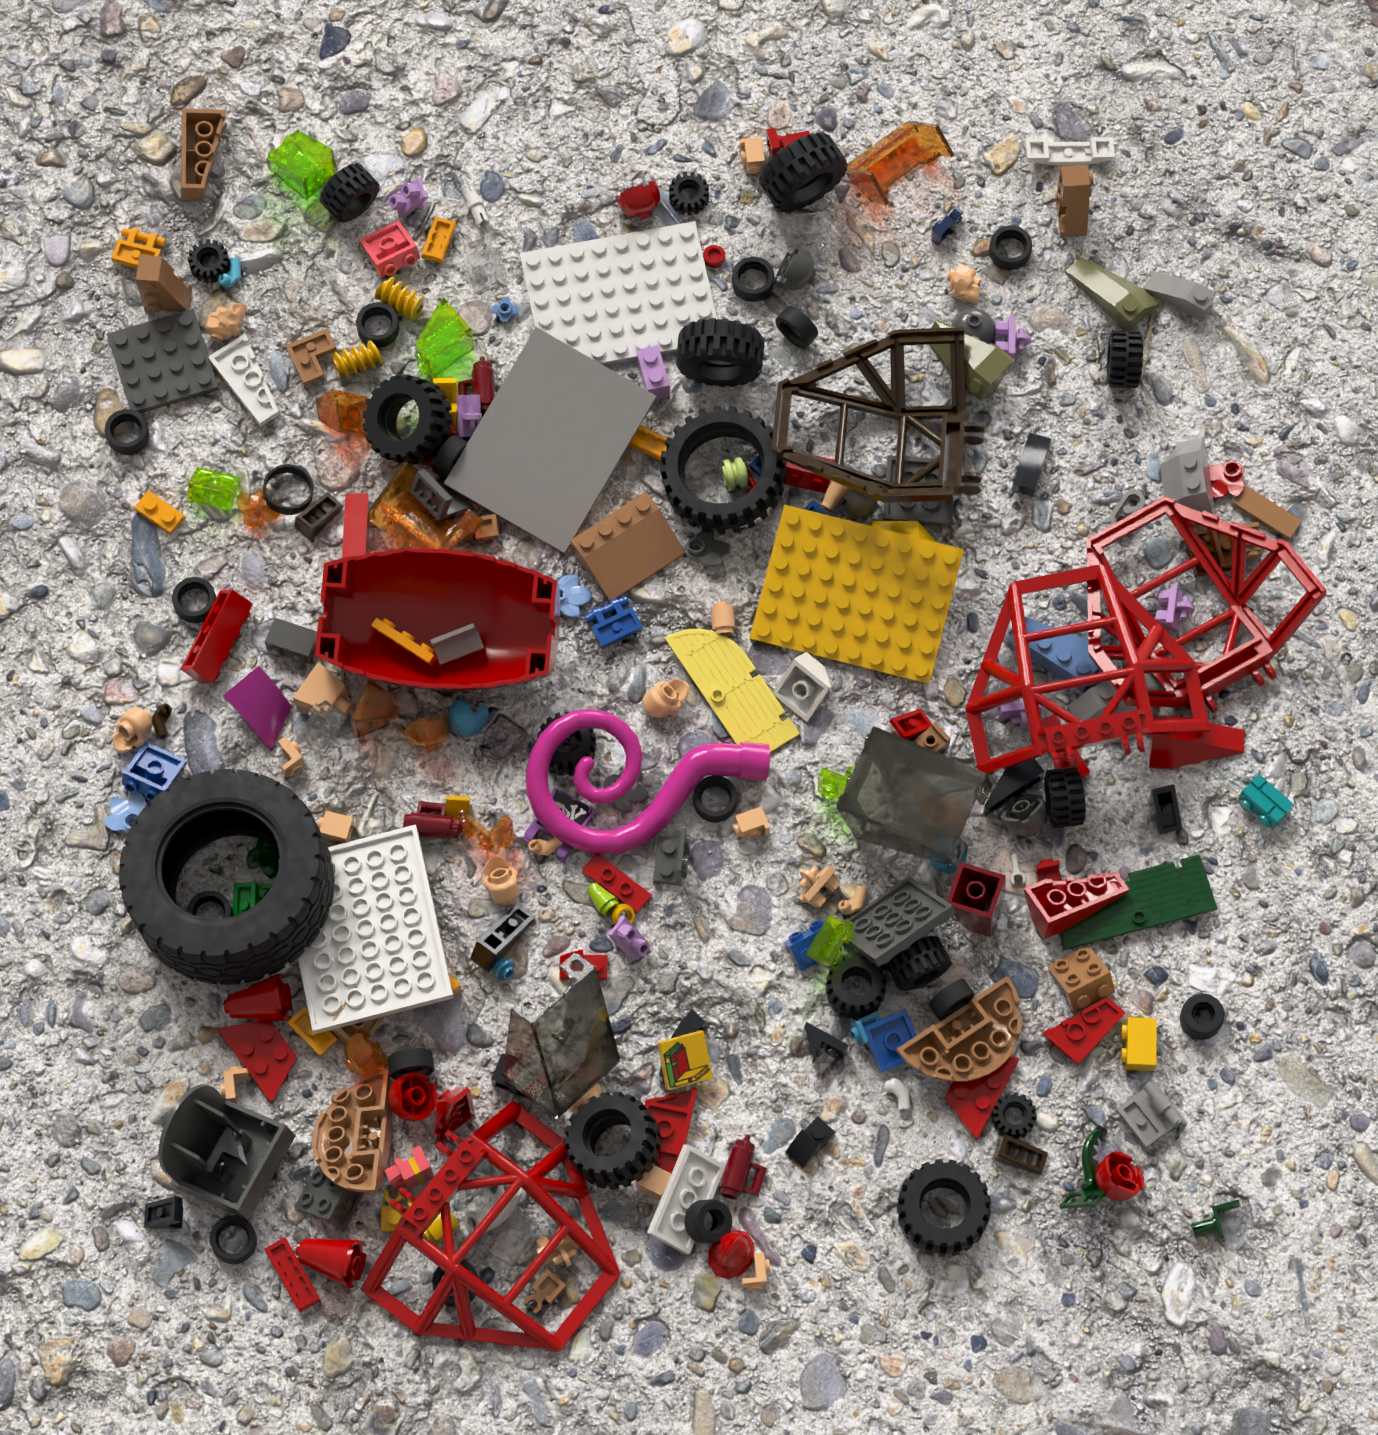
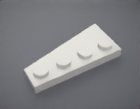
(242, 374)

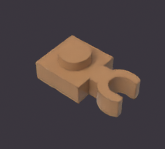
(488, 530)
(546, 1289)

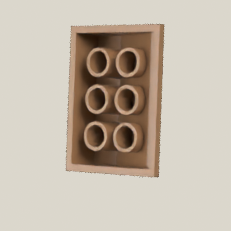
(627, 547)

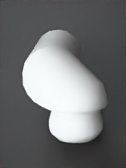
(901, 1091)

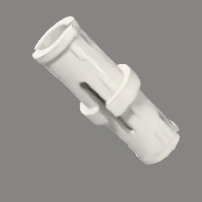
(475, 205)

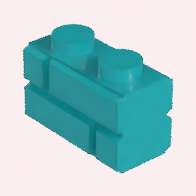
(1265, 802)

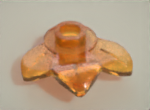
(256, 506)

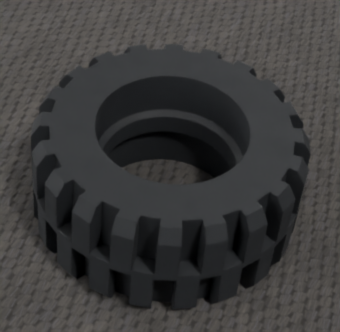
(803, 172)
(720, 352)
(383, 413)
(596, 1118)
(943, 1176)

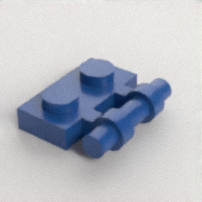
(615, 628)

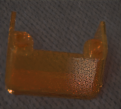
(895, 156)

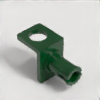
(1213, 1224)

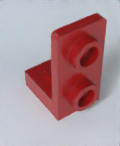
(777, 142)

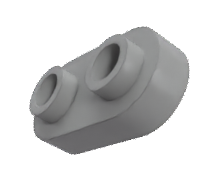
(1123, 508)

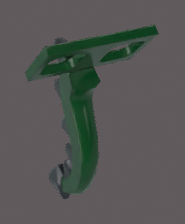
(1089, 1165)

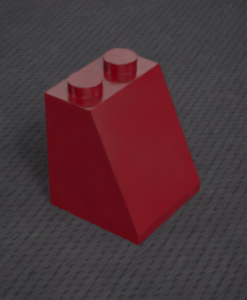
(977, 897)

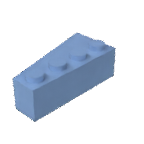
(1062, 655)

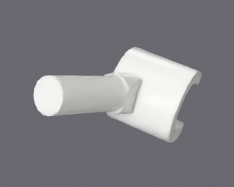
(1016, 871)

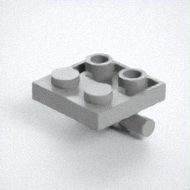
(1150, 1114)

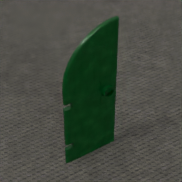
(1154, 898)

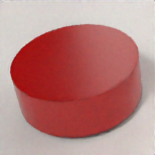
(714, 256)

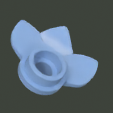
(572, 595)
(124, 812)

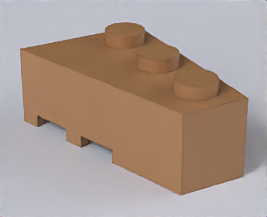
(160, 287)

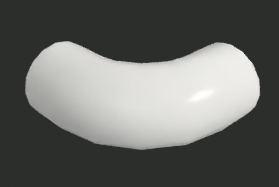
(473, 1218)

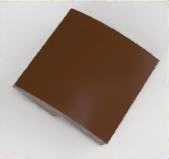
(1220, 548)

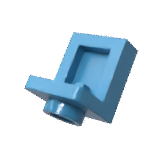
(857, 1031)

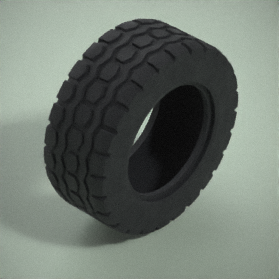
(194, 816)

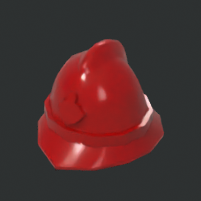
(731, 1255)

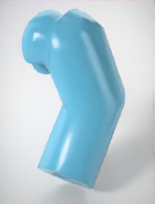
(234, 275)

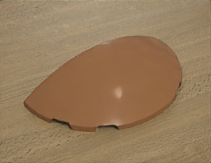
(971, 1039)
(355, 1135)

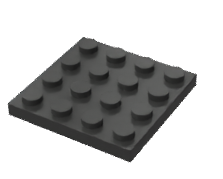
(163, 361)
(897, 920)

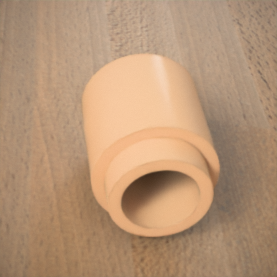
(723, 619)

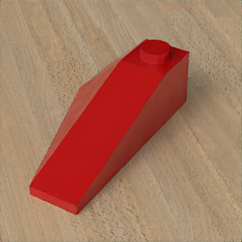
(1182, 749)
(1066, 902)
(452, 1111)

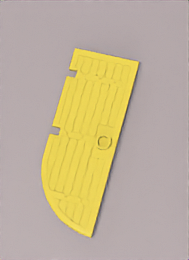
(724, 679)

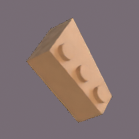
(1073, 200)

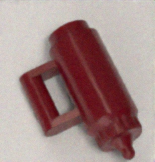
(481, 382)
(431, 824)
(738, 1168)

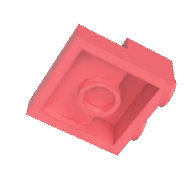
(390, 249)

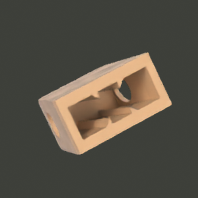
(322, 686)

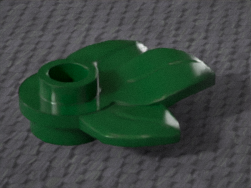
(265, 858)

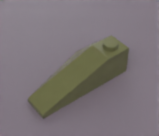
(1115, 295)
(984, 363)

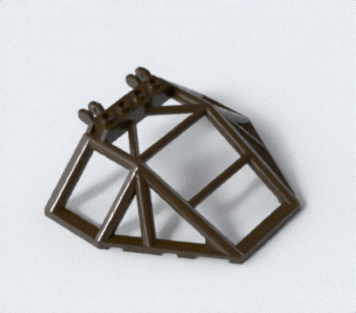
(954, 433)

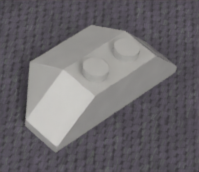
(1188, 477)
(1095, 700)

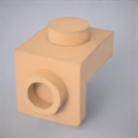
(292, 752)
(228, 1088)
(762, 1268)

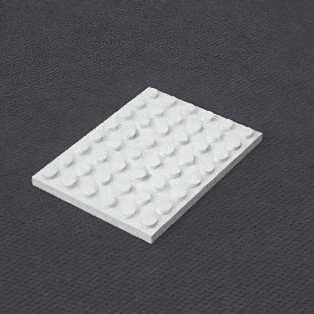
(620, 291)
(376, 935)

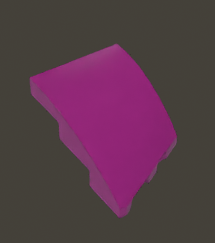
(260, 705)

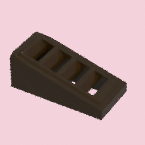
(310, 527)
(1017, 1162)

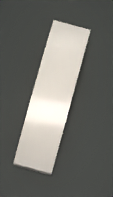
(1069, 153)

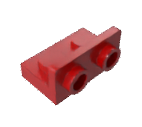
(806, 479)

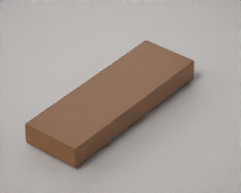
(1267, 513)

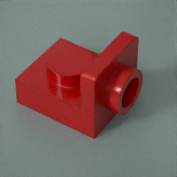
(1048, 870)

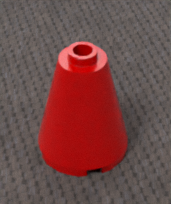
(261, 1001)
(334, 1258)

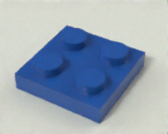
(887, 1036)

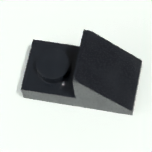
(1165, 808)
(818, 1039)
(810, 1142)
(227, 1149)
(164, 1214)

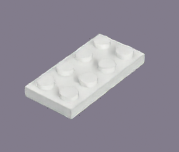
(692, 1179)

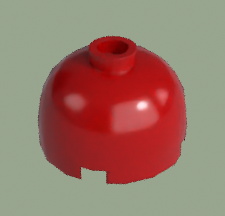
(639, 200)
(412, 1097)
(1119, 1177)

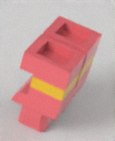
(410, 1172)

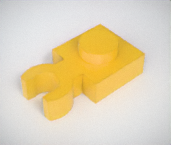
(389, 1216)

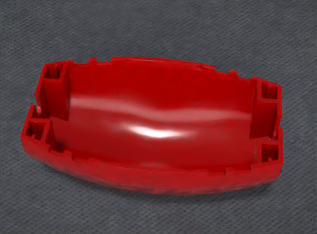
(428, 597)

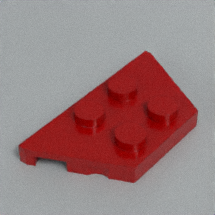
(262, 1052)
(976, 1098)
(673, 1118)

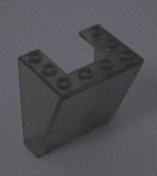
(910, 798)
(563, 1047)

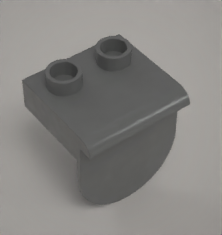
(193, 1134)

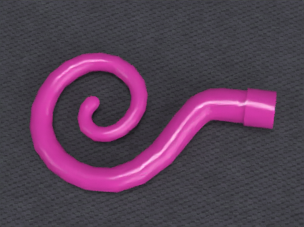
(740, 760)

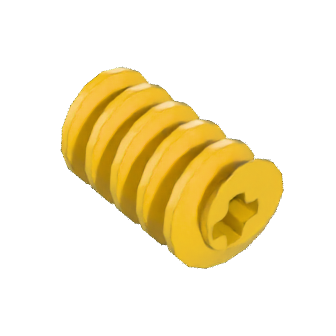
(400, 299)
(356, 359)

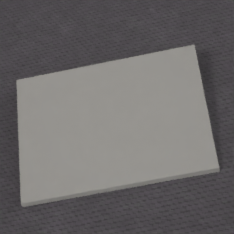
(550, 440)

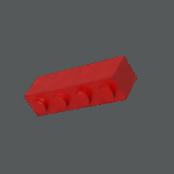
(216, 636)

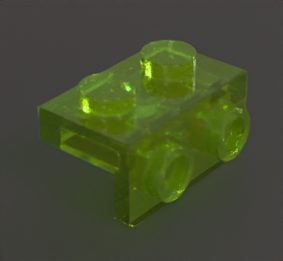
(213, 488)
(833, 784)
(829, 940)

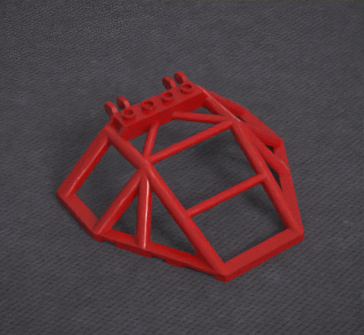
(1234, 663)
(1092, 731)
(436, 1199)

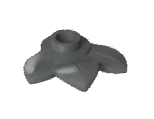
(706, 549)
(635, 794)

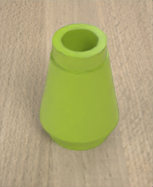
(602, 899)

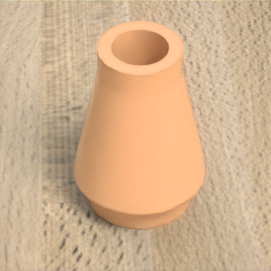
(834, 495)

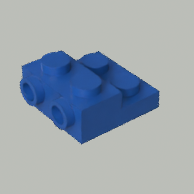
(152, 771)

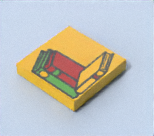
(684, 1060)

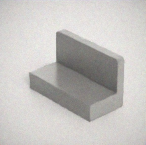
(457, 644)

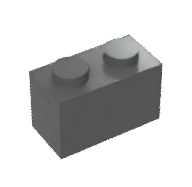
(291, 641)

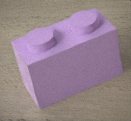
(653, 371)

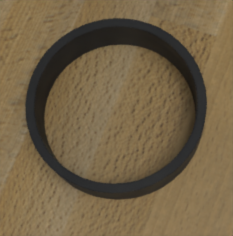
(288, 468)

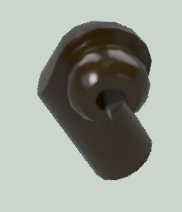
(159, 720)

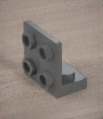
(437, 497)
(671, 859)
(328, 1200)

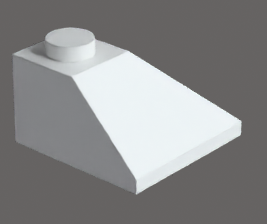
(803, 686)

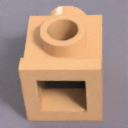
(752, 154)
(751, 824)

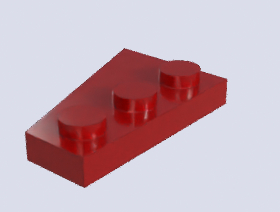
(1084, 1031)

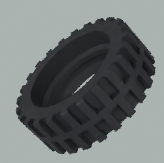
(706, 428)

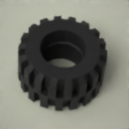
(349, 192)
(1124, 359)
(568, 761)
(1065, 797)
(919, 964)
(855, 1004)

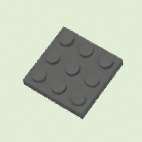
(926, 513)

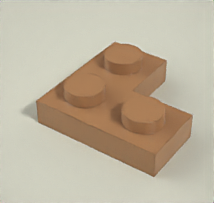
(307, 351)

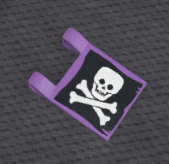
(573, 809)

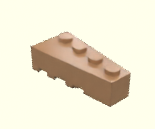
(199, 146)

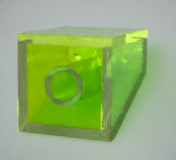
(302, 163)
(443, 341)

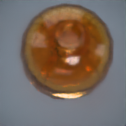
(428, 732)
(364, 1055)

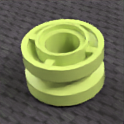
(734, 473)

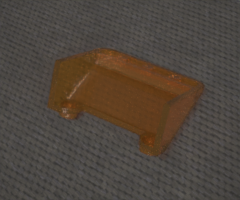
(410, 523)

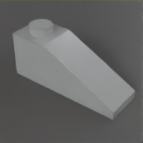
(1181, 293)

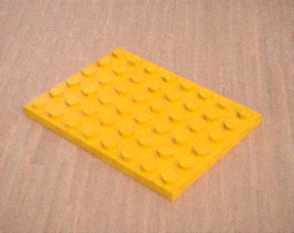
(856, 594)

